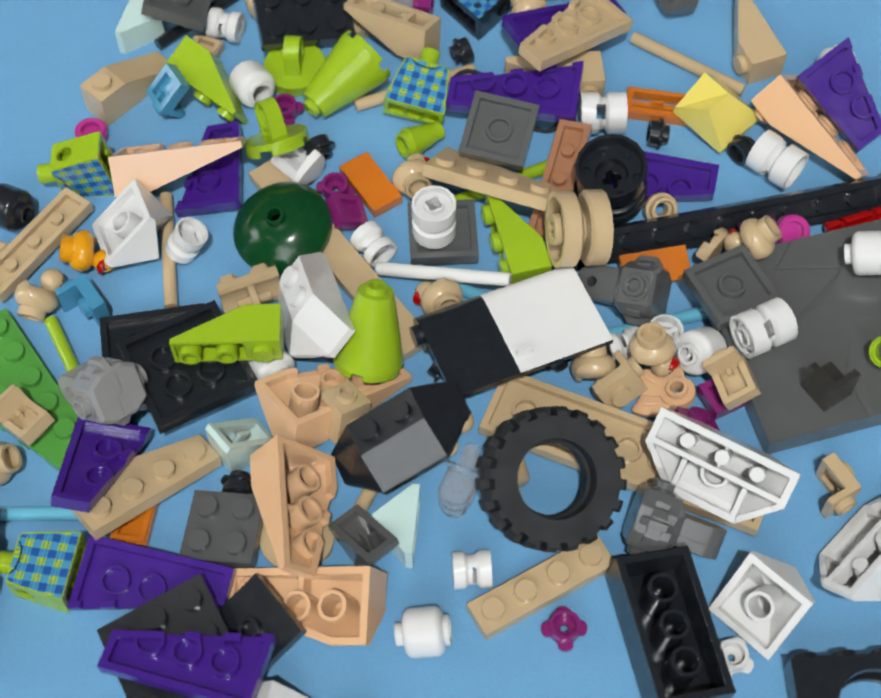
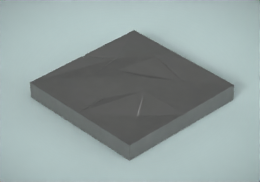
(836, 323)

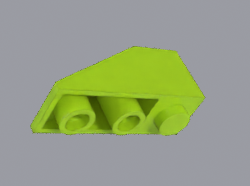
(208, 78)
(518, 245)
(238, 335)

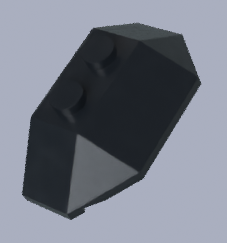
(402, 437)

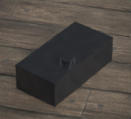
(668, 626)

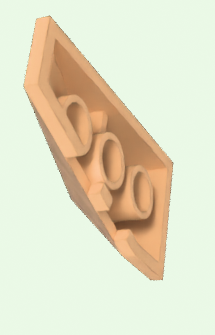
(796, 115)
(160, 166)
(295, 405)
(293, 498)
(334, 607)

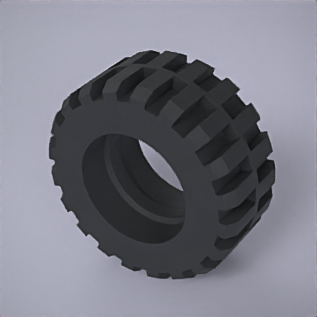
(598, 488)

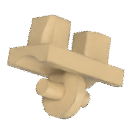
(254, 288)

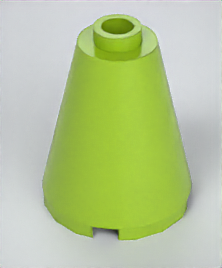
(344, 76)
(376, 344)

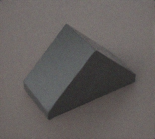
(362, 537)

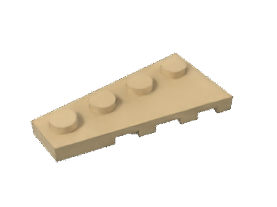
(573, 32)
(487, 179)
(148, 482)

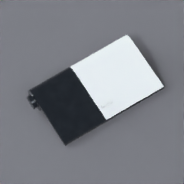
(512, 330)

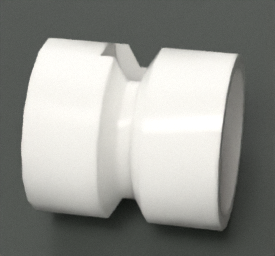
(614, 111)
(773, 156)
(433, 217)
(763, 327)

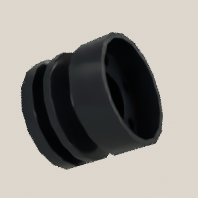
(616, 163)

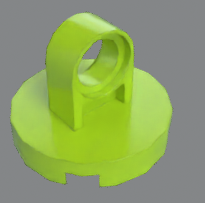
(293, 65)
(274, 134)

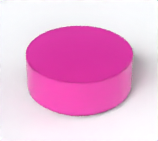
(91, 125)
(793, 227)

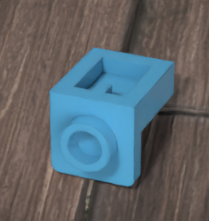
(168, 90)
(83, 294)

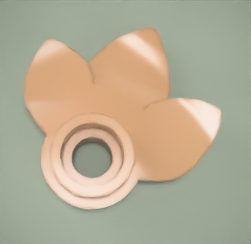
(661, 393)

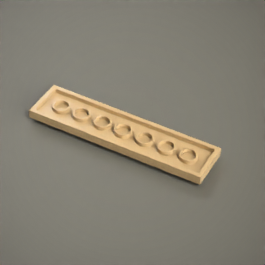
(627, 429)

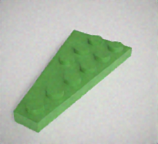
(23, 368)

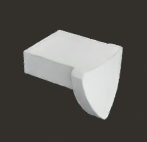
(299, 166)

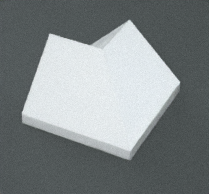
(131, 226)
(763, 602)

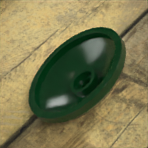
(300, 229)

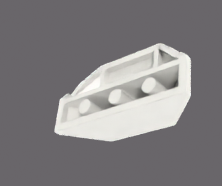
(313, 309)
(718, 469)
(853, 557)

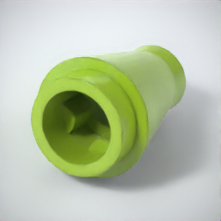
(418, 138)

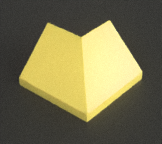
(715, 112)

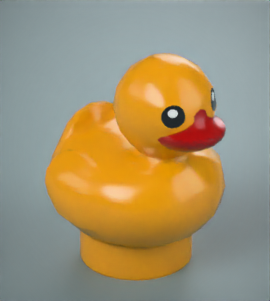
(79, 252)

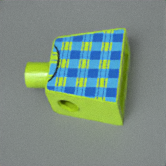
(419, 89)
(80, 166)
(44, 567)

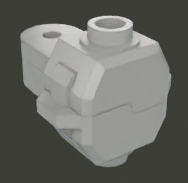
(105, 389)

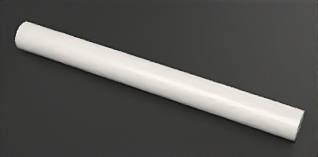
(437, 273)

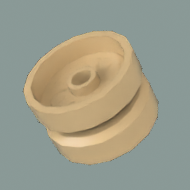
(579, 228)

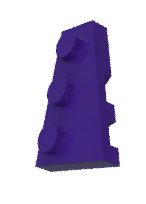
(841, 94)
(217, 184)
(95, 461)

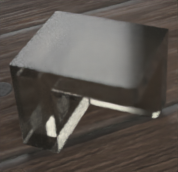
(828, 385)

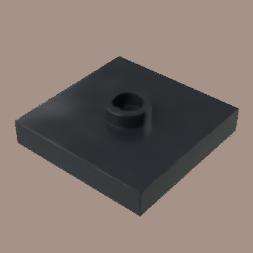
(258, 611)

